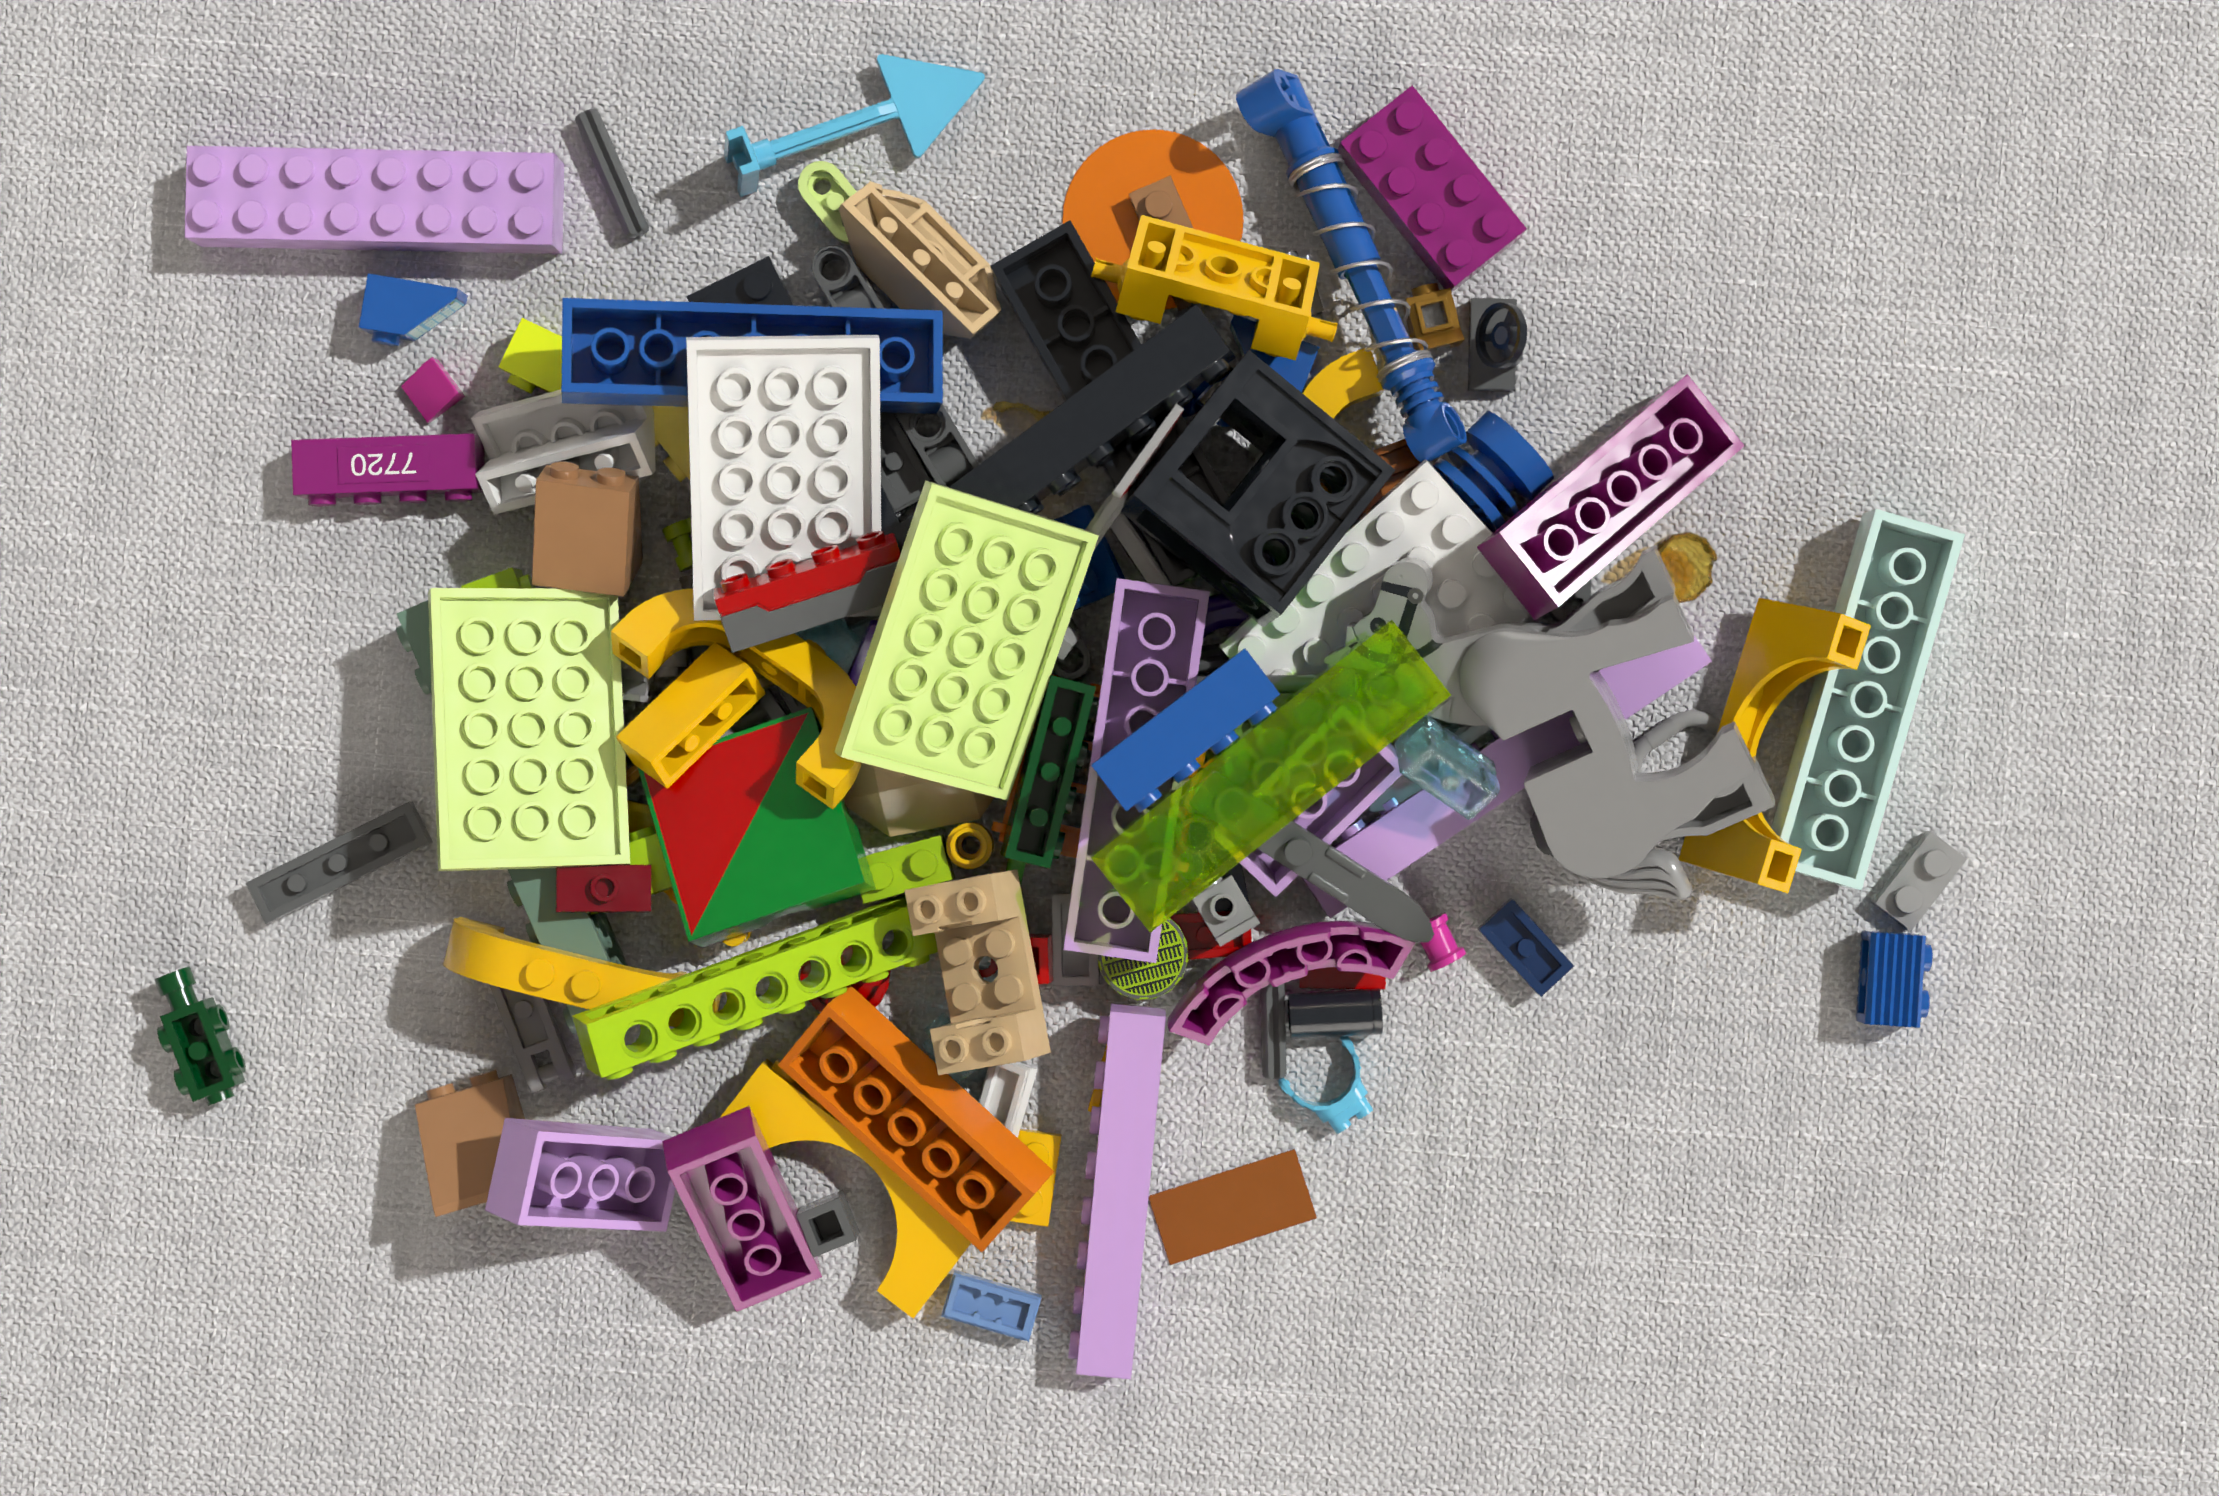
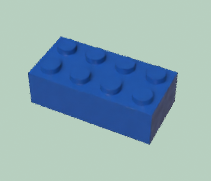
(1185, 730)

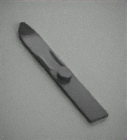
(1349, 882)

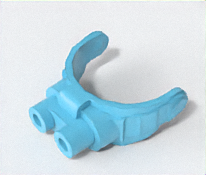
(1342, 1108)

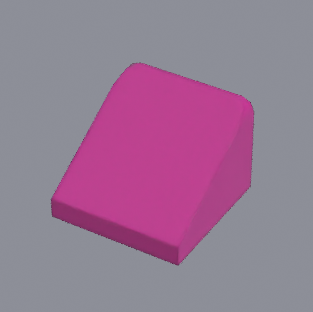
(432, 389)

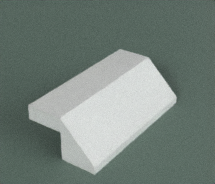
(544, 431)

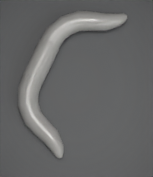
(1671, 727)

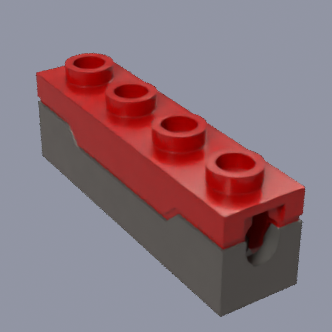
(807, 592)

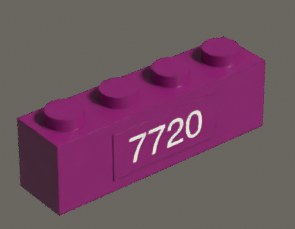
(387, 467)

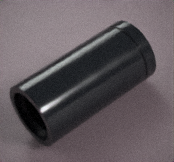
(1335, 1013)

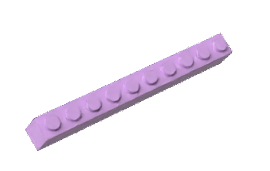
(1424, 822)

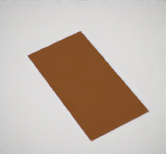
(1232, 1207)

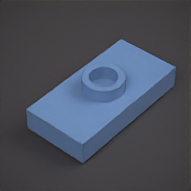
(991, 1305)

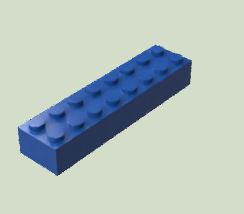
(639, 354)

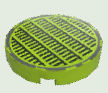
(1147, 979)

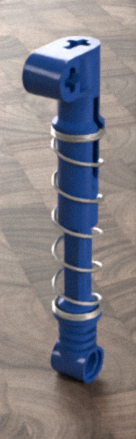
(1281, 109)

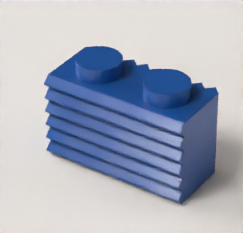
(1893, 979)

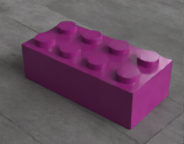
(1430, 189)
(741, 1208)

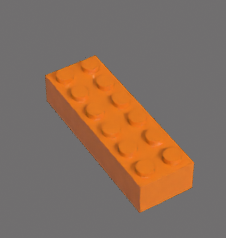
(915, 1118)

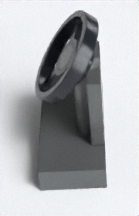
(1494, 344)

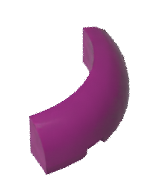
(1280, 959)

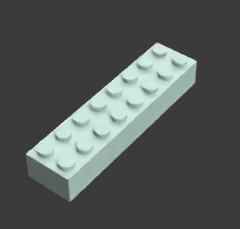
(1863, 715)

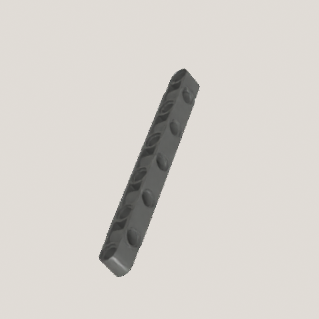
(944, 453)

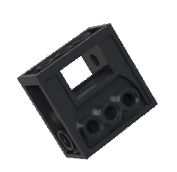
(1299, 452)

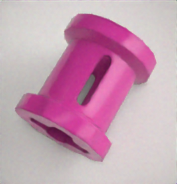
(1442, 947)

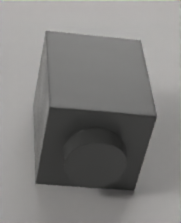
(828, 1223)

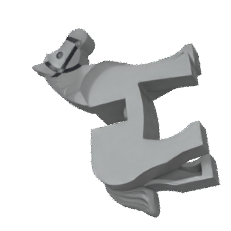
(1591, 798)

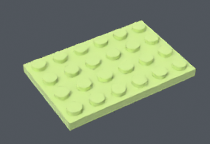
(966, 642)
(527, 729)

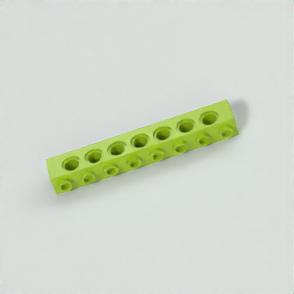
(605, 1026)

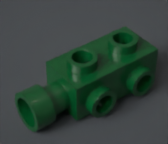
(198, 1051)

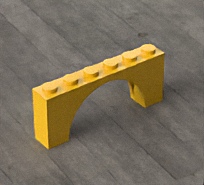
(1779, 653)
(925, 1240)

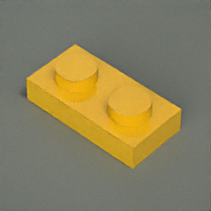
(1046, 1147)

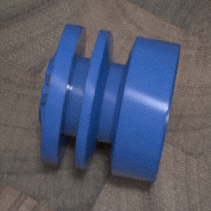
(1496, 468)

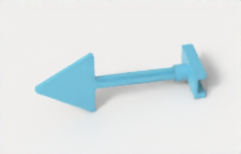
(921, 98)

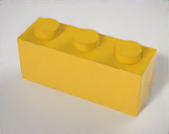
(691, 715)

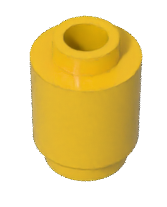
(955, 845)

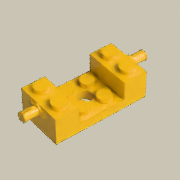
(1256, 283)

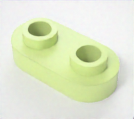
(826, 205)

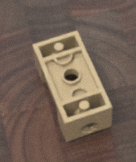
(994, 1019)

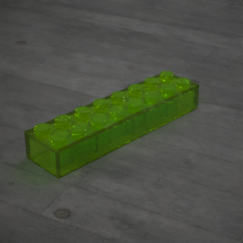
(1270, 775)

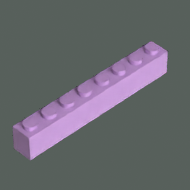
(1120, 1190)

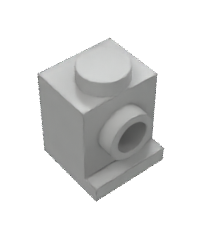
(1236, 922)

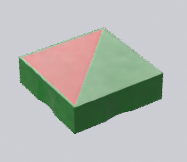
(750, 839)

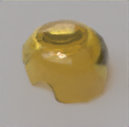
(1689, 563)

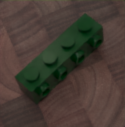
(1048, 772)

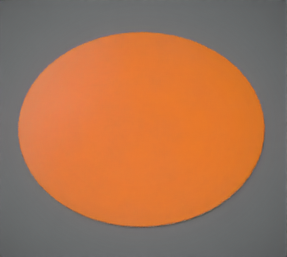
(1101, 188)

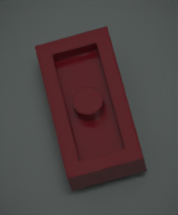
(603, 888)

